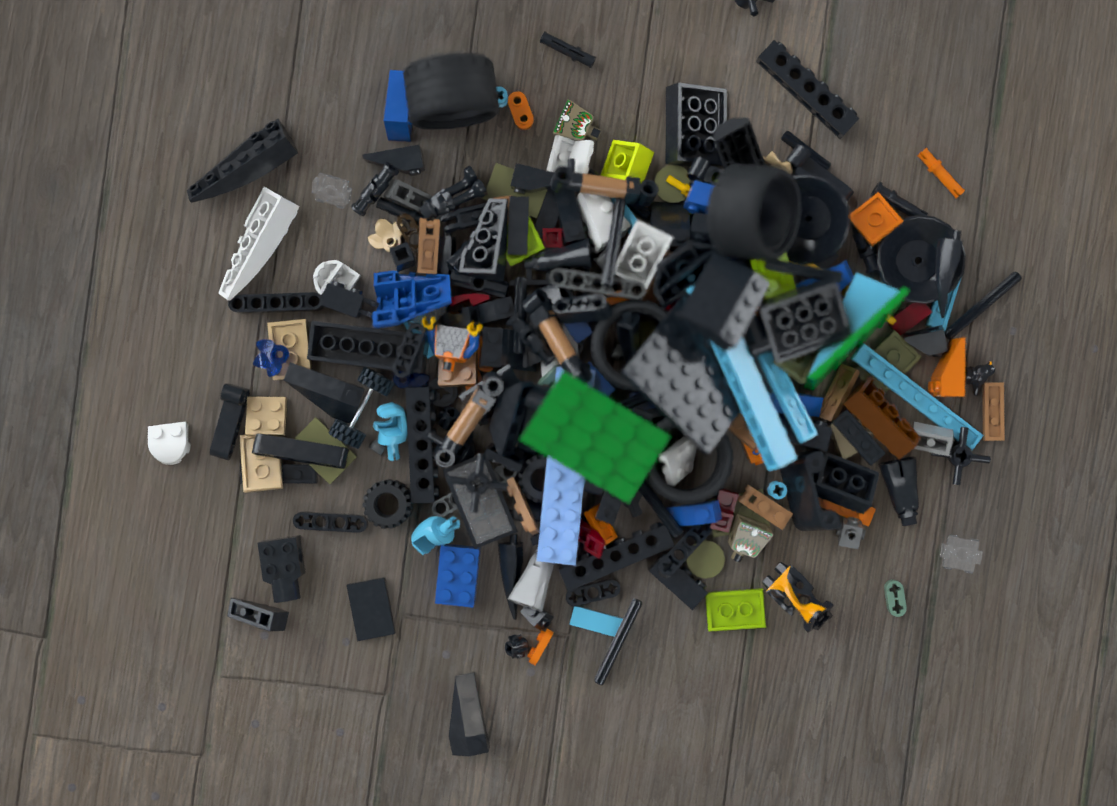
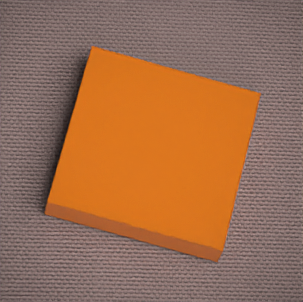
(875, 219)

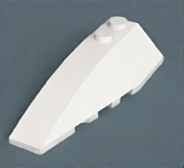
(264, 232)

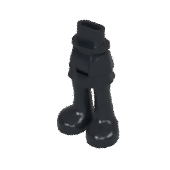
(443, 202)

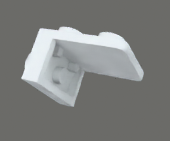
(565, 149)

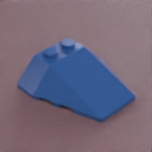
(408, 296)

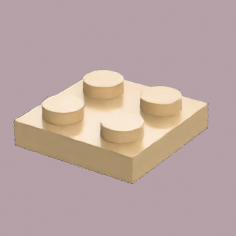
(266, 416)

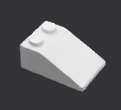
(642, 253)

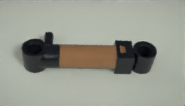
(630, 189)
(545, 318)
(481, 400)

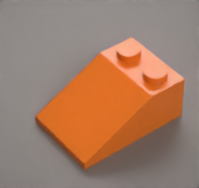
(949, 374)

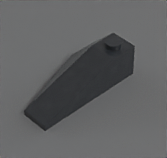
(488, 244)

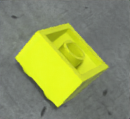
(627, 160)

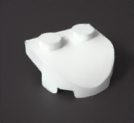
(334, 271)
(169, 442)

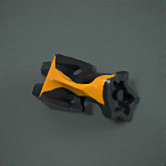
(814, 612)

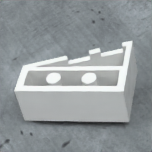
(597, 214)

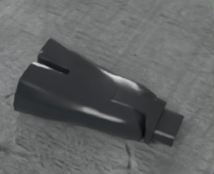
(573, 255)
(901, 482)

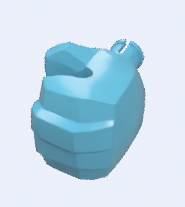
(391, 431)
(433, 532)

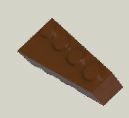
(882, 418)

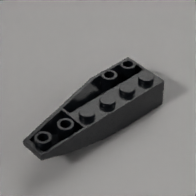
(246, 163)

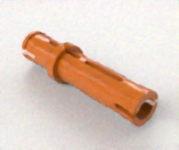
(940, 172)

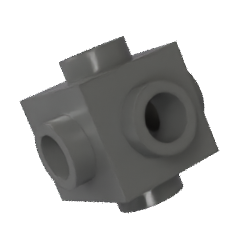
(850, 533)

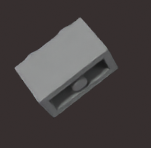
(934, 438)

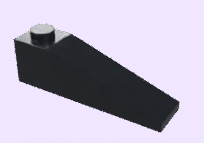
(330, 394)
(467, 723)

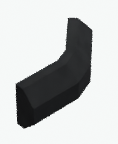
(737, 143)

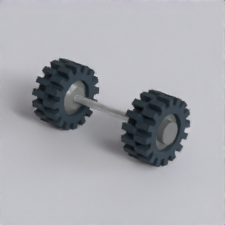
(347, 433)

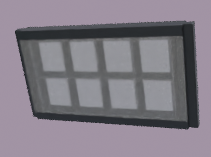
(493, 515)

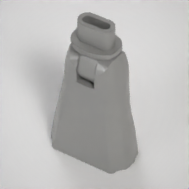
(533, 584)

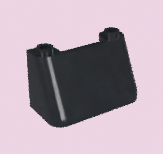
(803, 495)

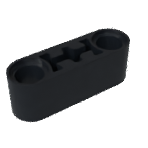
(583, 309)

